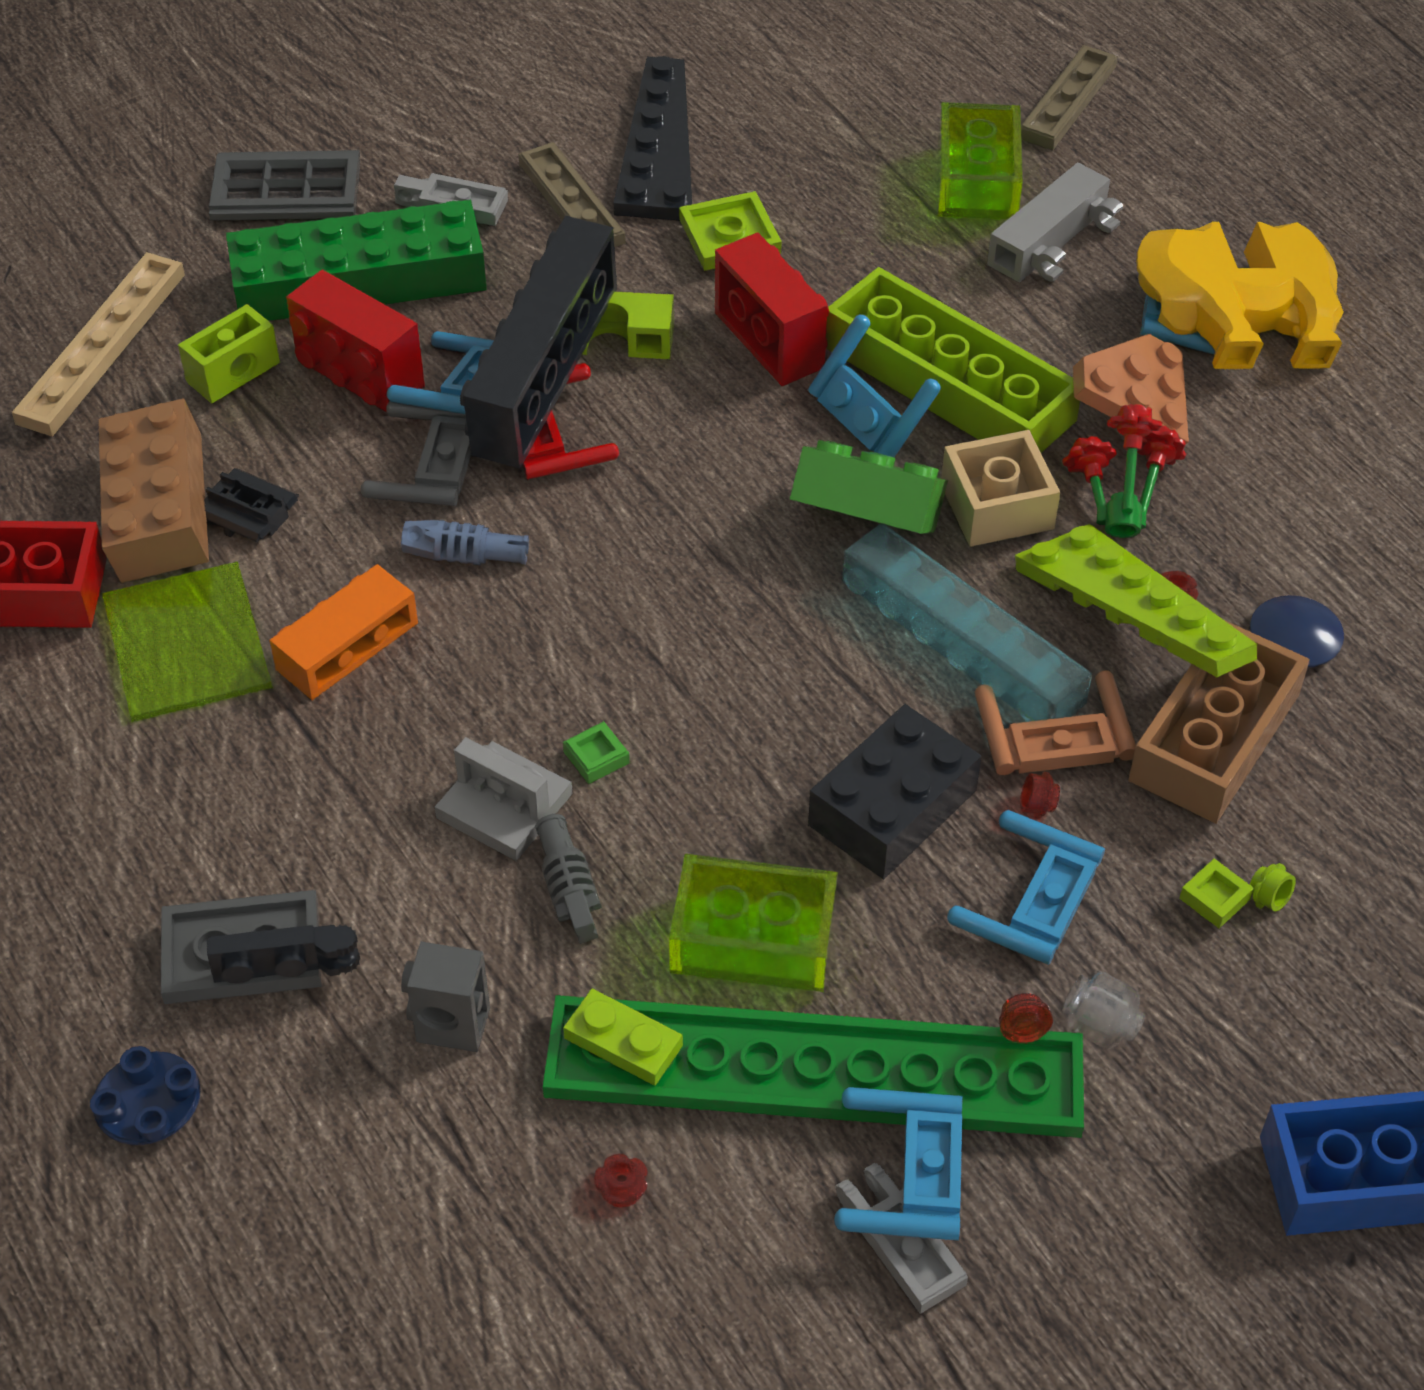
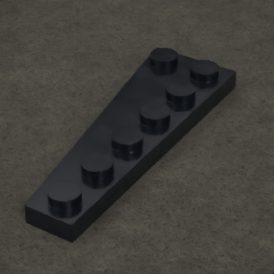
(657, 155)

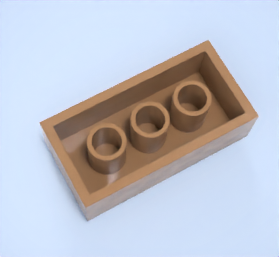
(152, 491)
(1217, 729)

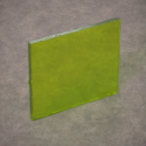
(186, 641)

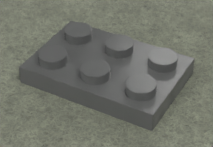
(187, 927)

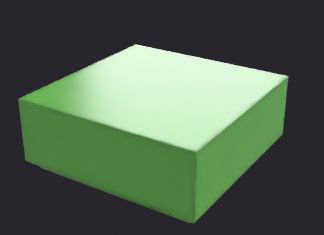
(596, 752)

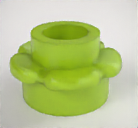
(1272, 886)

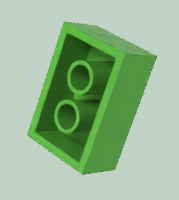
(869, 486)

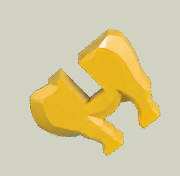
(1285, 290)

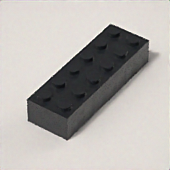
(540, 342)

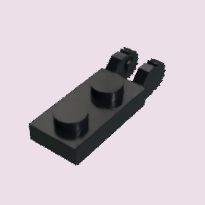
(282, 952)

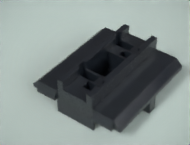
(248, 505)

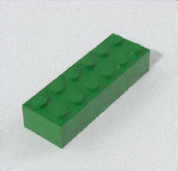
(382, 254)

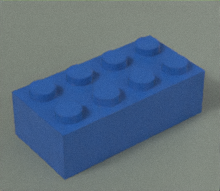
(1347, 1162)

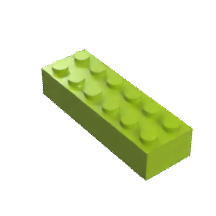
(983, 378)

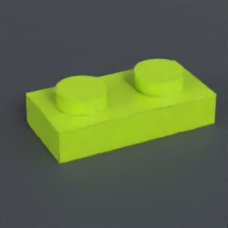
(623, 1036)

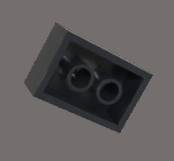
(894, 791)

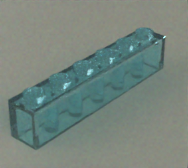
(965, 626)

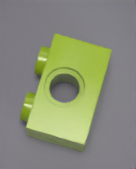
(229, 353)

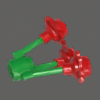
(1142, 435)

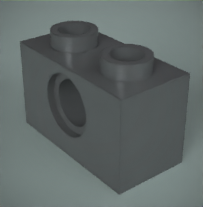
(447, 996)

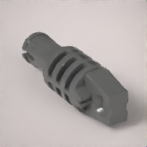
(568, 877)

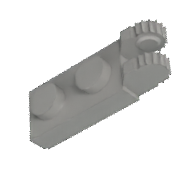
(919, 1265)

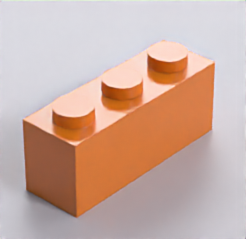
(344, 631)

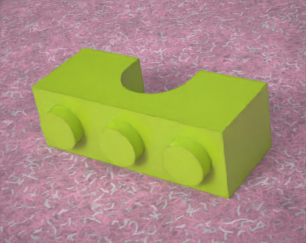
(641, 319)

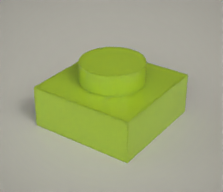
(1216, 893)

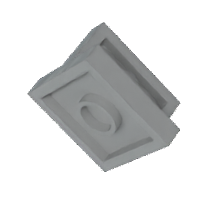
(500, 797)

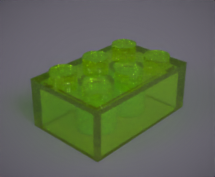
(979, 160)
(753, 922)

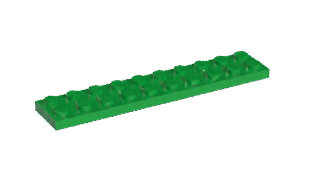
(807, 1060)

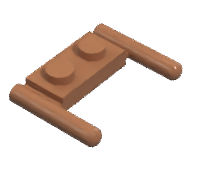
(1058, 741)

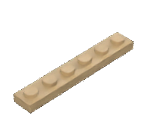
(98, 344)

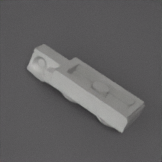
(486, 199)

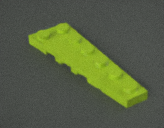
(1135, 594)

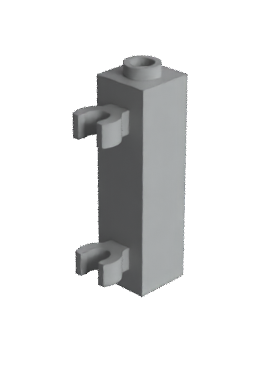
(1049, 221)

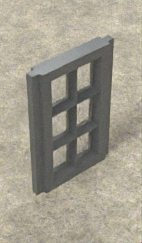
(285, 185)

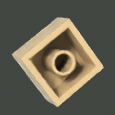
(1000, 488)

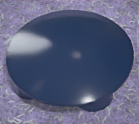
(1300, 627)
(146, 1097)

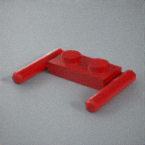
(548, 452)

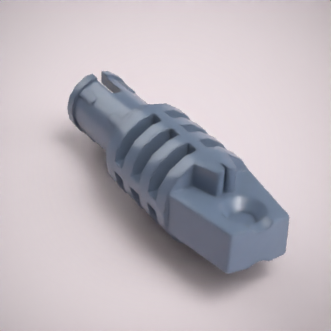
(461, 542)

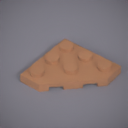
(1136, 373)

